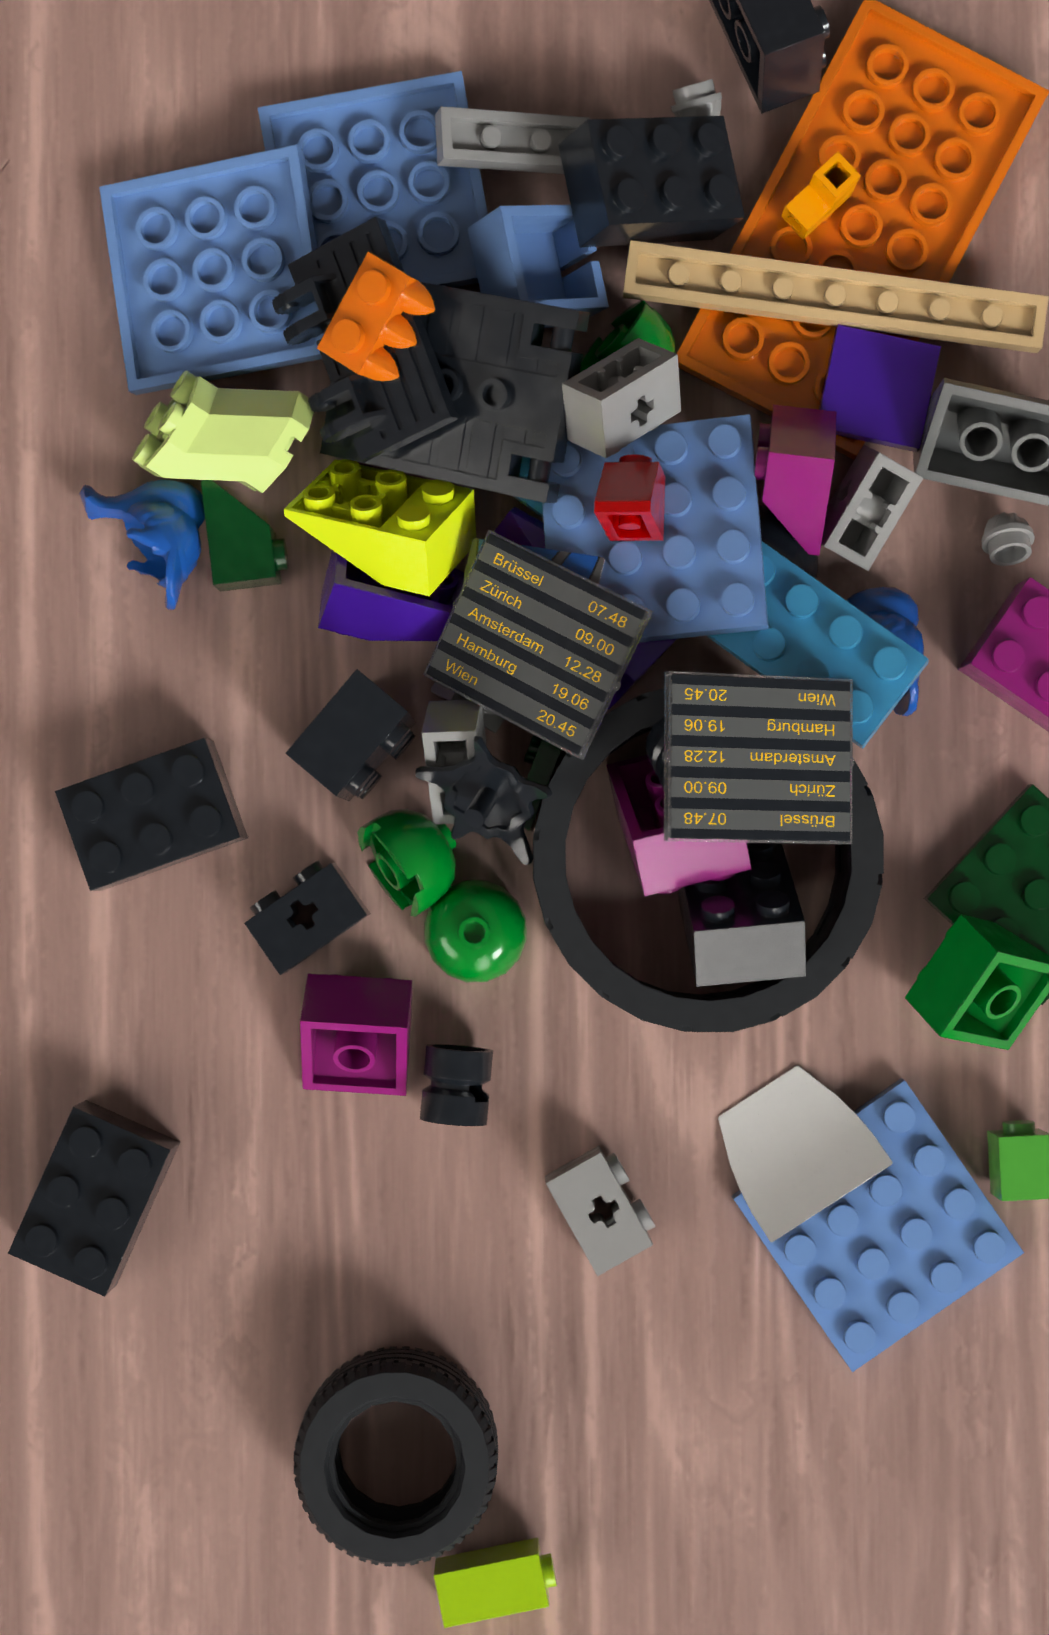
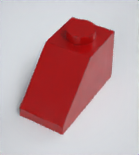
(631, 499)

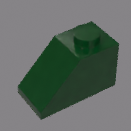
(240, 543)

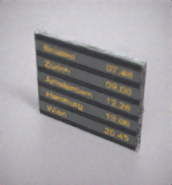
(537, 644)
(757, 759)

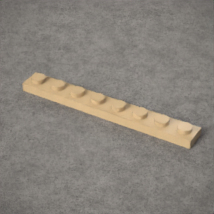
(835, 296)

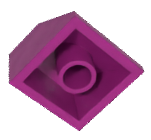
(797, 470)
(356, 1034)

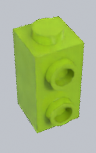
(493, 1582)

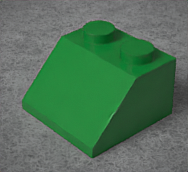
(981, 984)

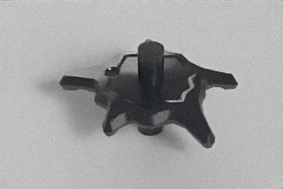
(488, 798)

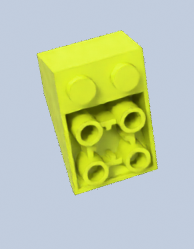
(389, 523)

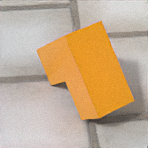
(825, 193)

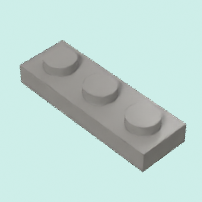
(502, 139)

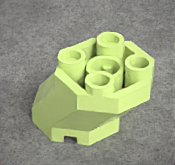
(223, 433)

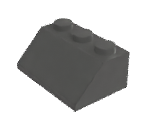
(986, 441)

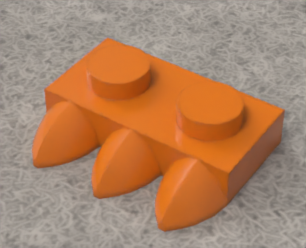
(373, 318)

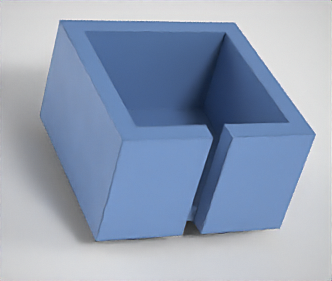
(522, 257)

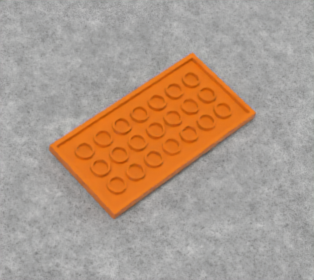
(932, 145)

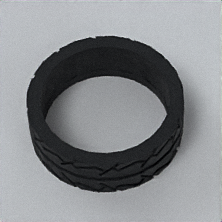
(828, 950)

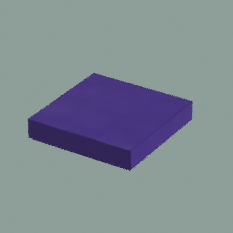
(879, 387)

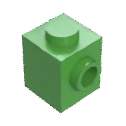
(1019, 1161)

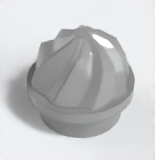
(697, 100)
(1007, 539)

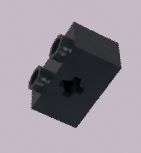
(291, 943)

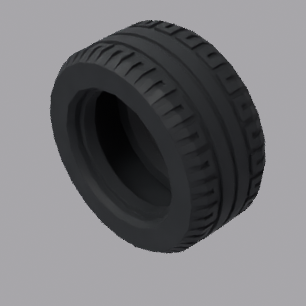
(383, 1530)

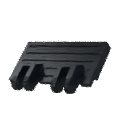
(395, 408)

